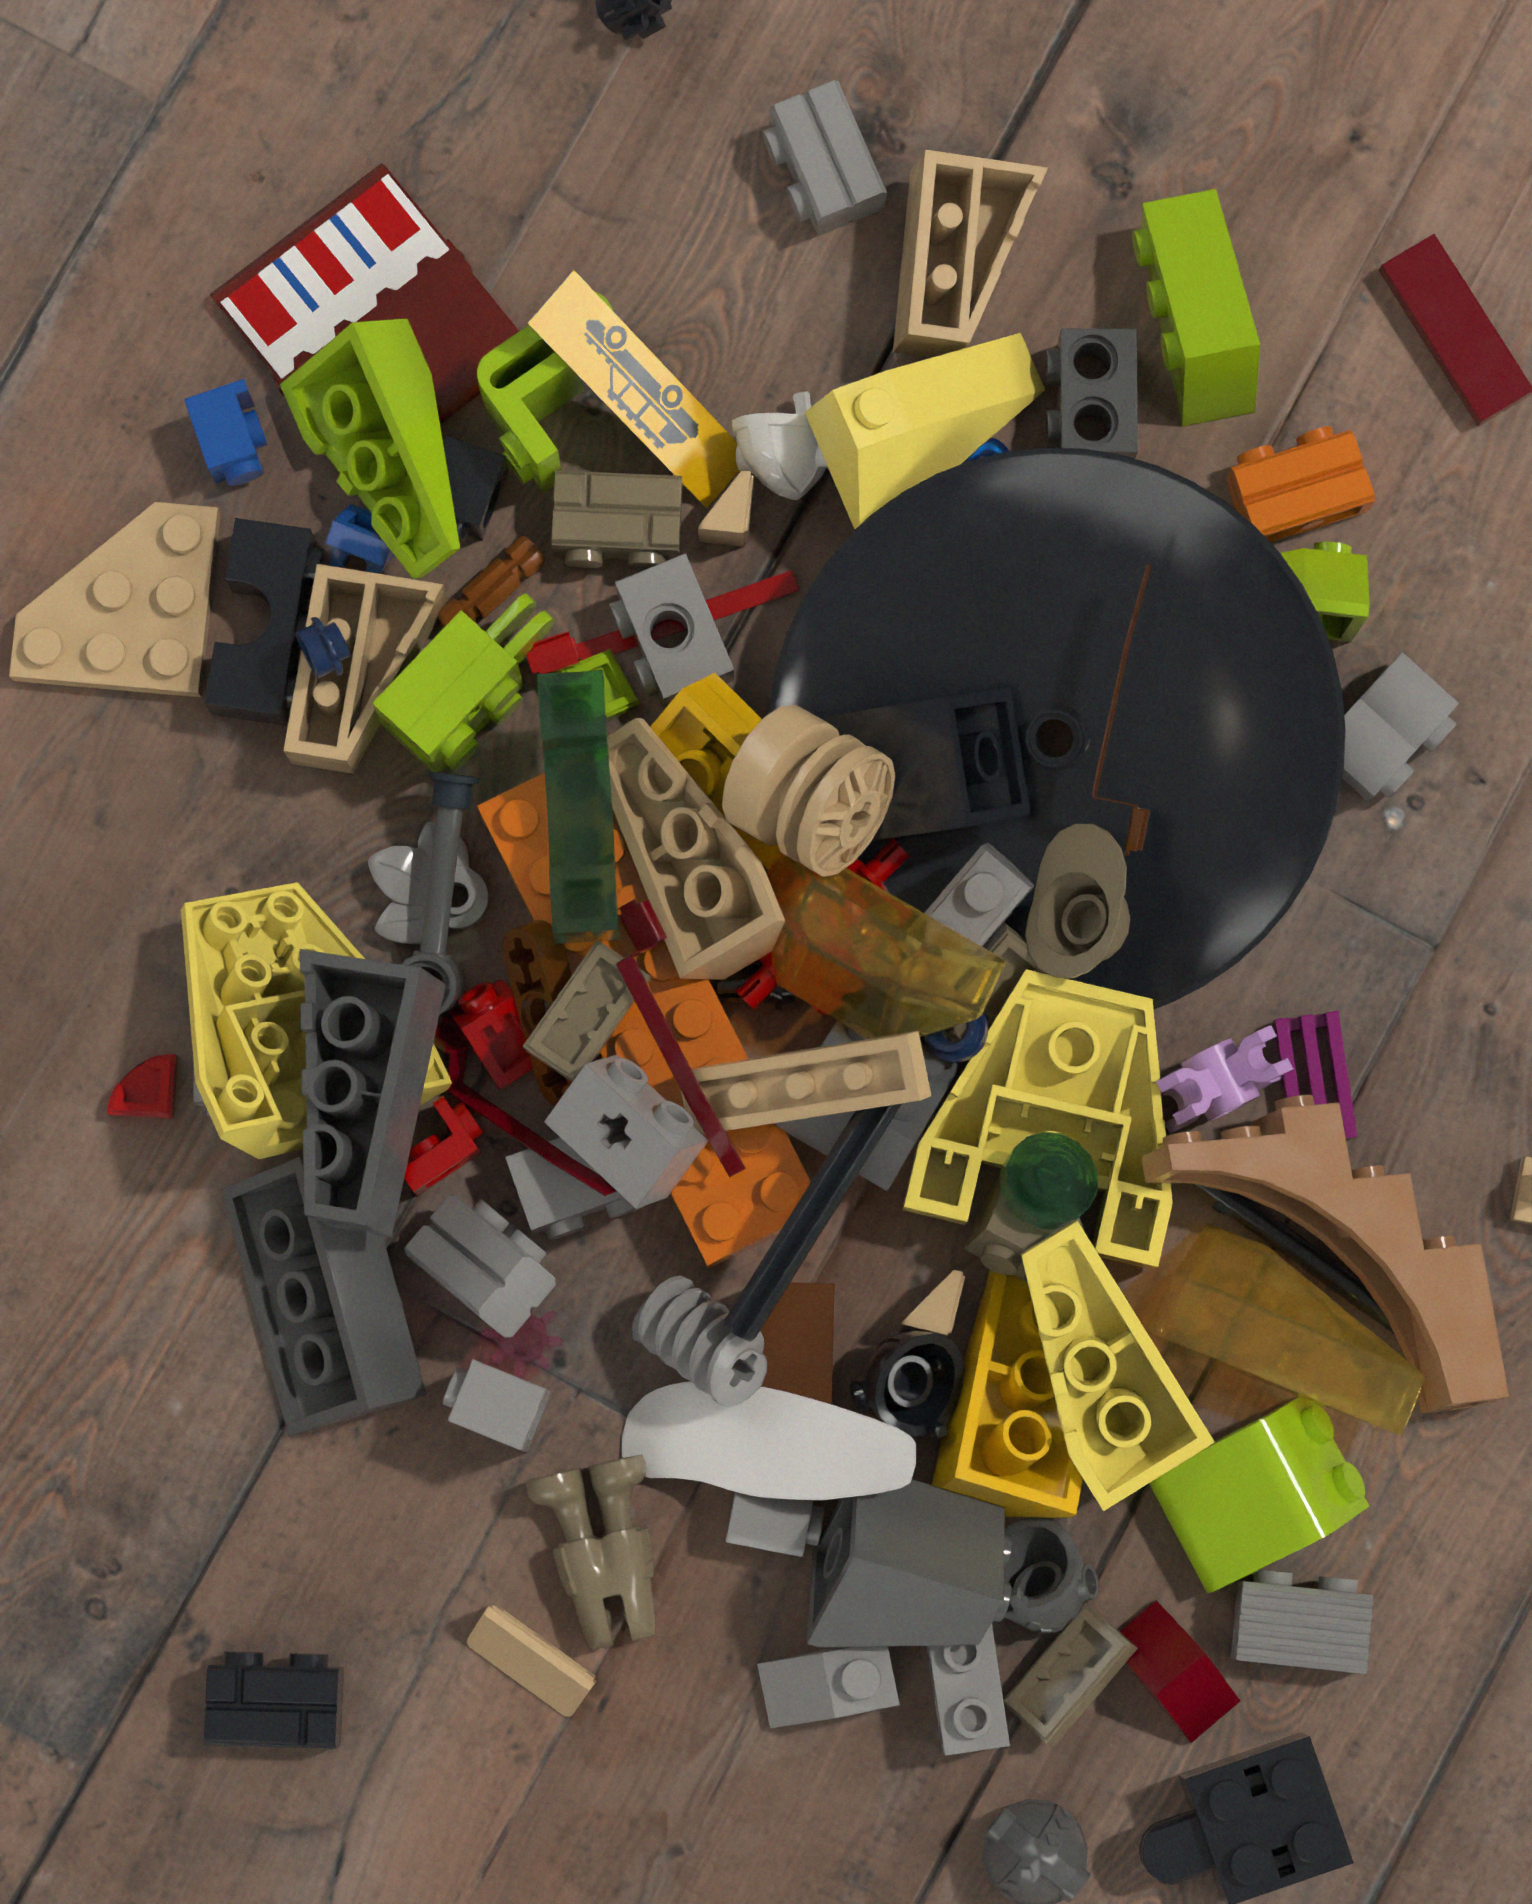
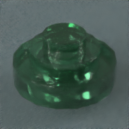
(1049, 1180)

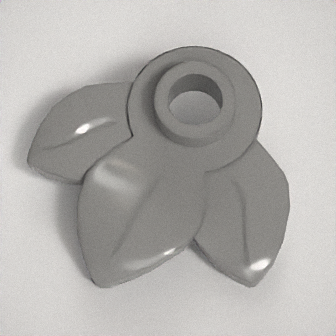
(404, 878)

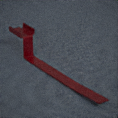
(644, 933)
(452, 1041)

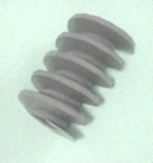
(690, 1335)

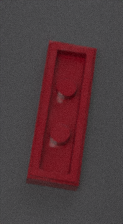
(1456, 330)

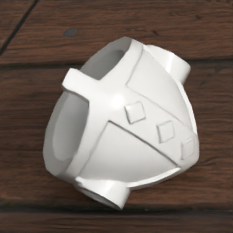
(780, 449)

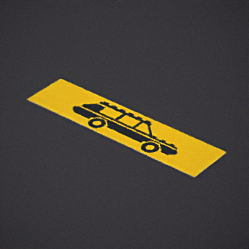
(637, 388)

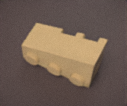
(954, 245)
(385, 629)

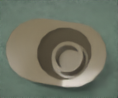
(1078, 902)

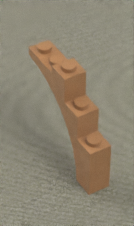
(1370, 1220)

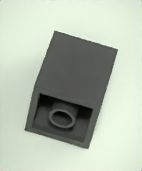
(909, 1570)

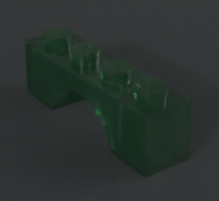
(579, 807)

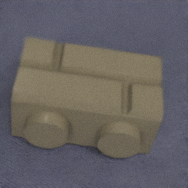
(616, 518)

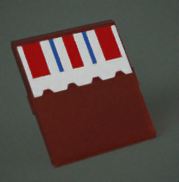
(361, 262)

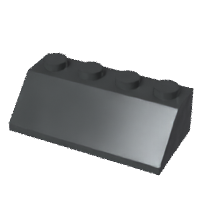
(320, 1305)

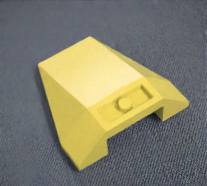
(248, 1012)

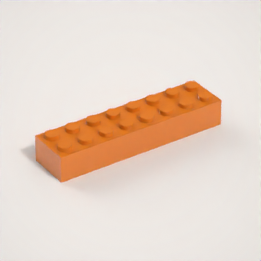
(718, 1210)

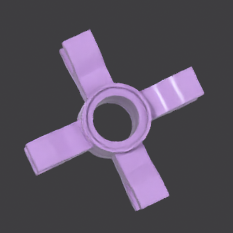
(1221, 1079)

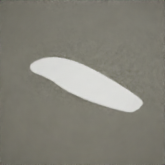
(767, 1444)

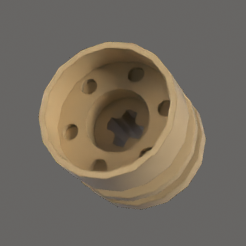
(808, 790)

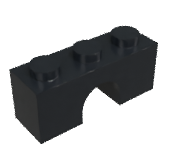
(260, 677)

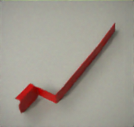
(562, 651)

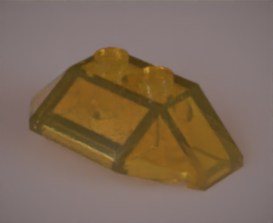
(874, 956)

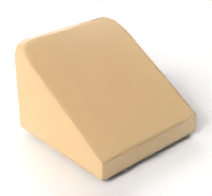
(730, 516)
(939, 1308)

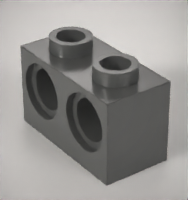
(1106, 398)

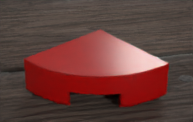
(147, 1090)

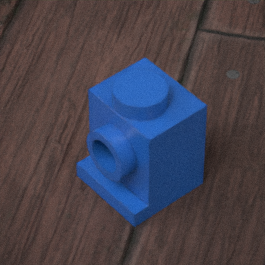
(227, 433)

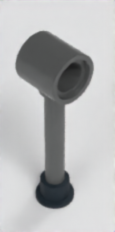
(452, 795)

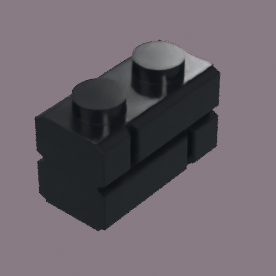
(274, 1702)

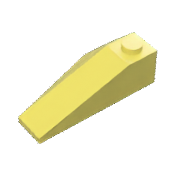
(919, 419)
(1110, 1384)

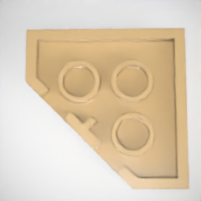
(129, 610)

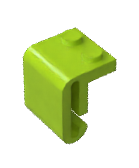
(519, 388)
(1260, 1493)

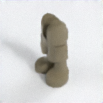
(607, 1564)

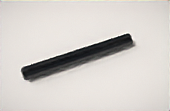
(808, 1220)

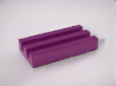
(1307, 1025)

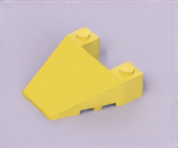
(1068, 1065)

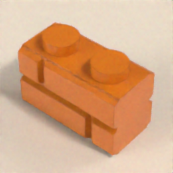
(1301, 486)

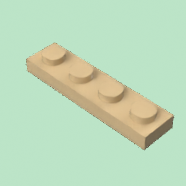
(815, 1081)

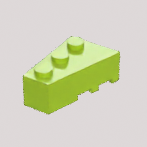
(1200, 306)

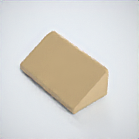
(531, 1660)

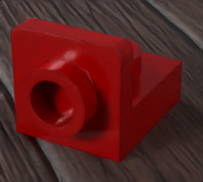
(494, 1031)
(437, 1159)

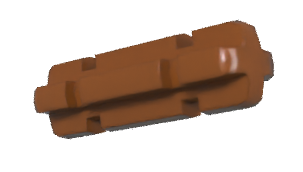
(495, 582)

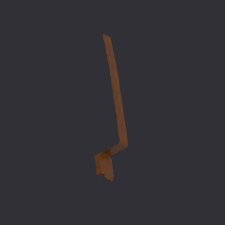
(1139, 816)

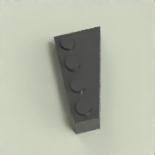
(363, 1084)

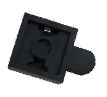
(1252, 1827)

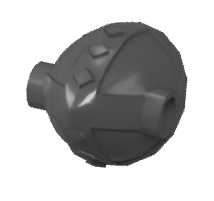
(1046, 1575)
(1036, 1853)

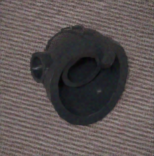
(912, 1382)

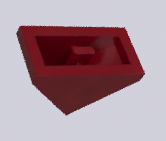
(1177, 1672)

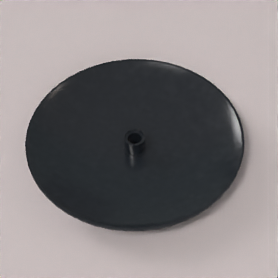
(1029, 583)

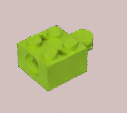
(461, 685)

